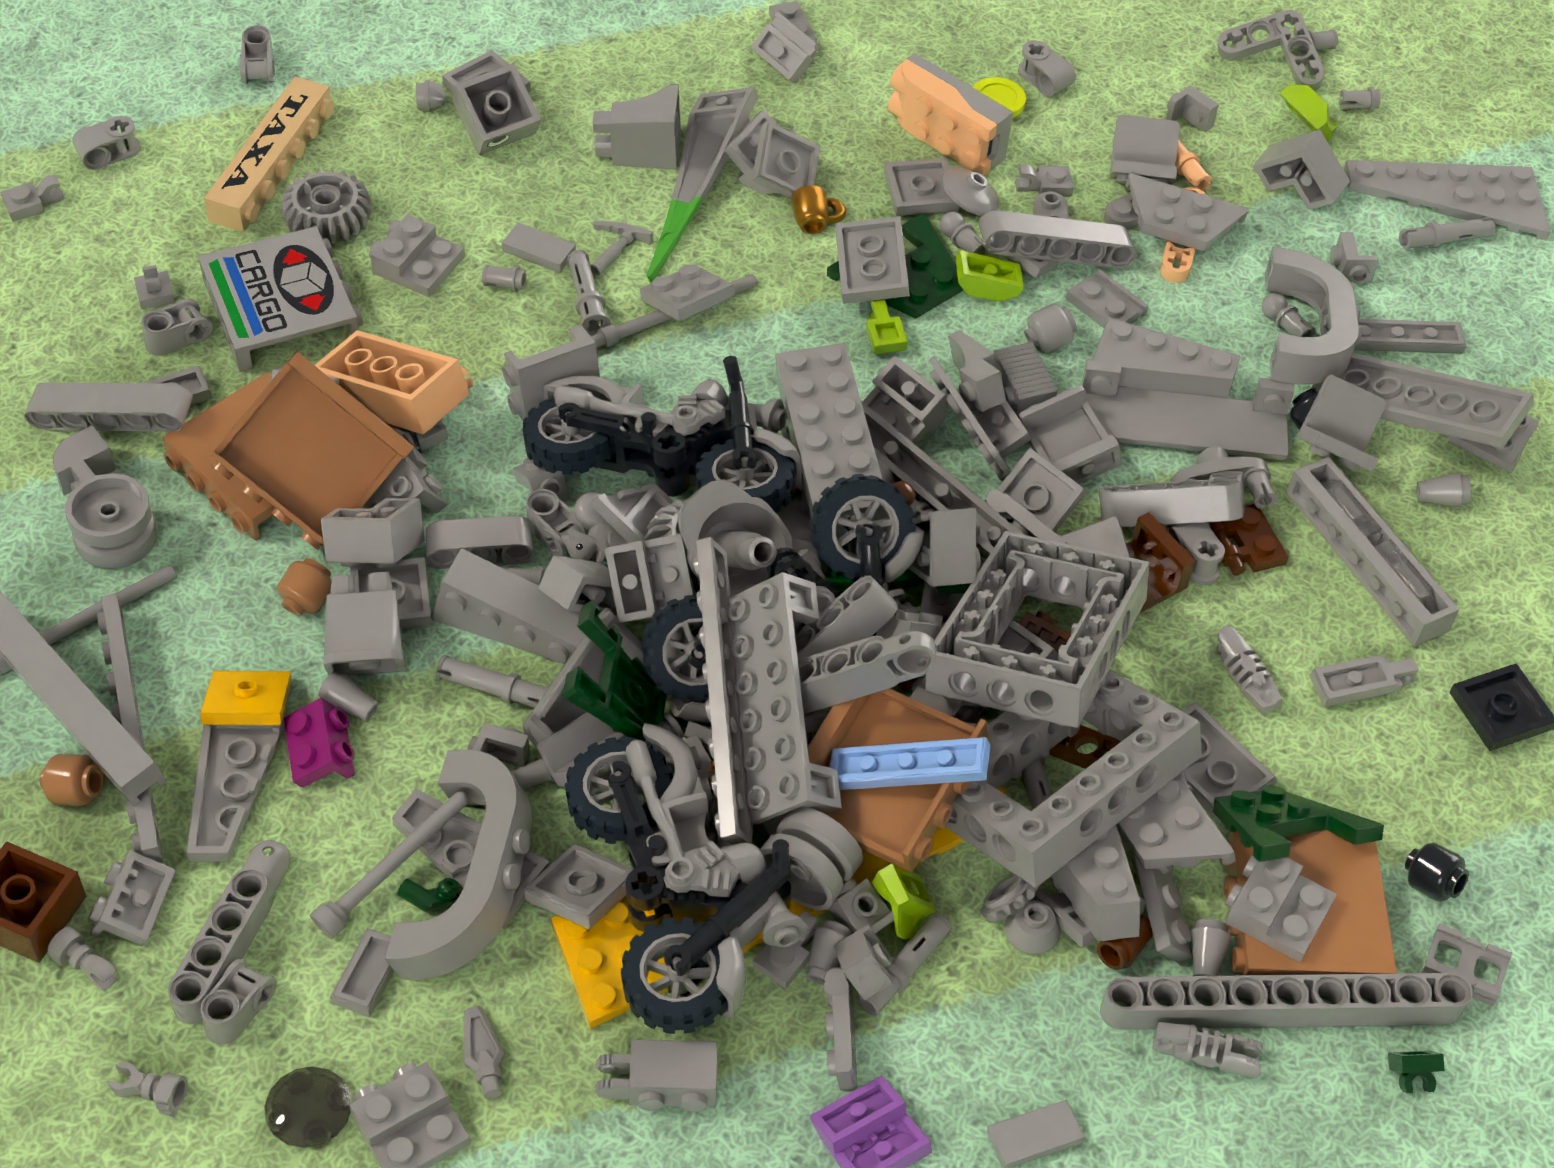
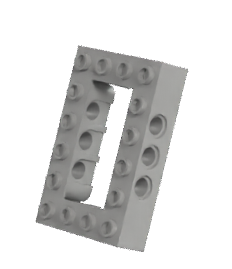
(1061, 691)
(1035, 844)

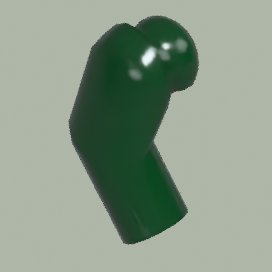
(432, 899)

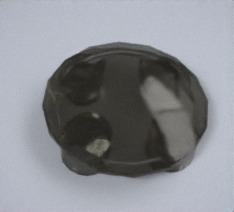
(308, 1107)

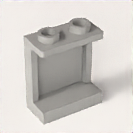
(529, 375)
(1071, 436)

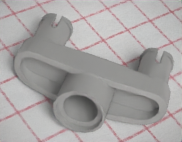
(1254, 470)

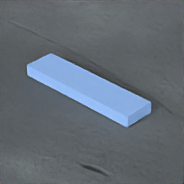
(911, 763)

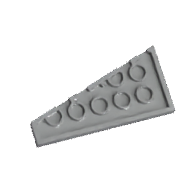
(1457, 190)

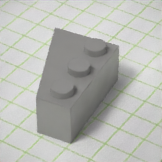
(1102, 888)

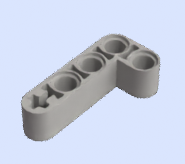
(1176, 502)

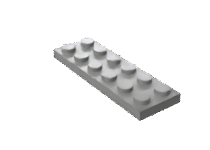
(1440, 400)

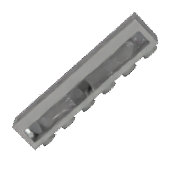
(1372, 551)

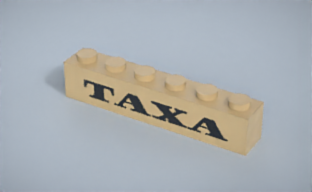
(268, 154)

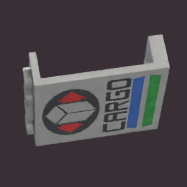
(277, 291)

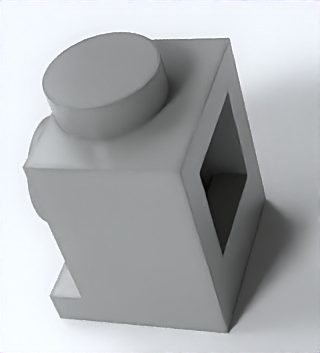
(846, 909)
(864, 961)

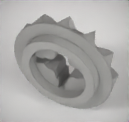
(1007, 898)

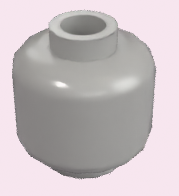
(1050, 328)

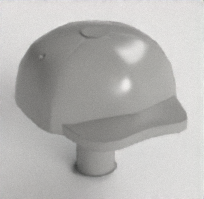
(740, 525)

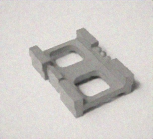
(1470, 952)

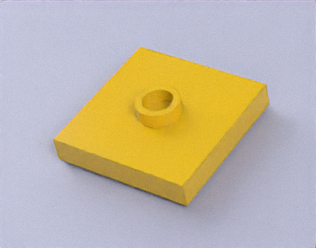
(246, 698)

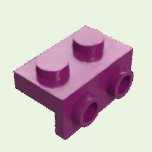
(318, 742)

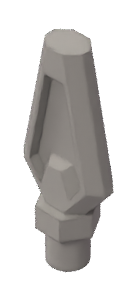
(482, 1051)

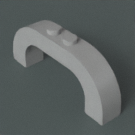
(1332, 295)
(474, 920)

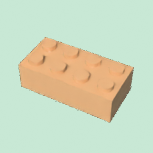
(397, 380)

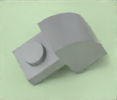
(81, 458)

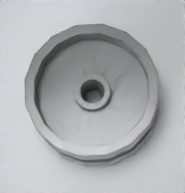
(111, 520)
(819, 854)

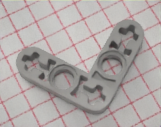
(1278, 36)

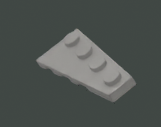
(227, 783)
(455, 844)

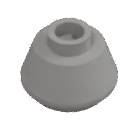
(1033, 928)

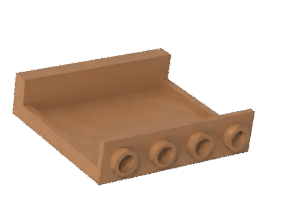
(309, 448)
(191, 450)
(897, 819)
(1356, 928)

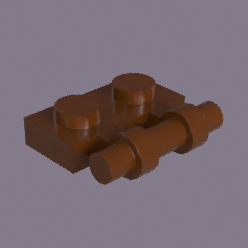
(1255, 542)

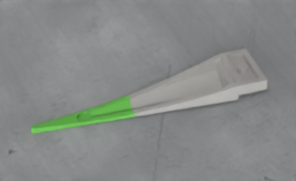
(710, 128)

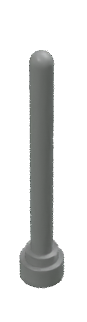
(331, 917)

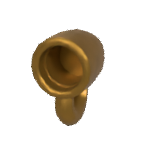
(812, 211)

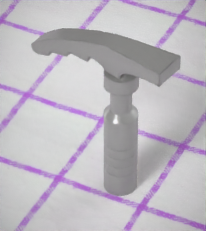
(628, 235)

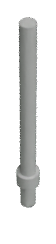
(610, 335)
(89, 615)

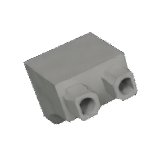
(641, 130)
(363, 627)

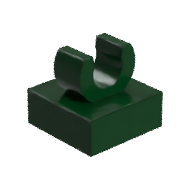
(1416, 1064)

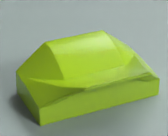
(1309, 108)
(988, 276)
(907, 898)

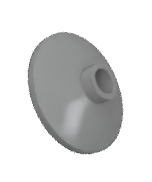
(969, 190)

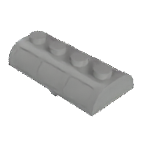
(556, 712)

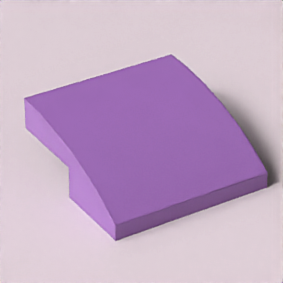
(871, 1129)

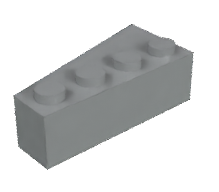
(1165, 361)
(505, 609)

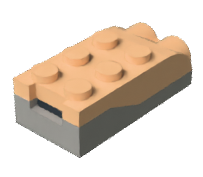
(950, 115)

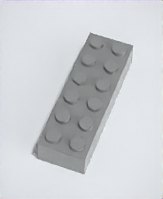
(826, 422)

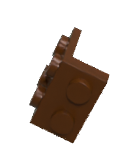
(1169, 561)

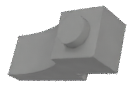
(978, 372)

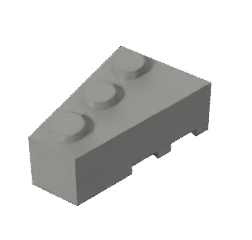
(947, 547)

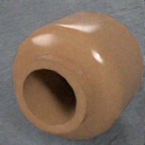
(304, 587)
(71, 780)

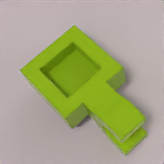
(883, 331)

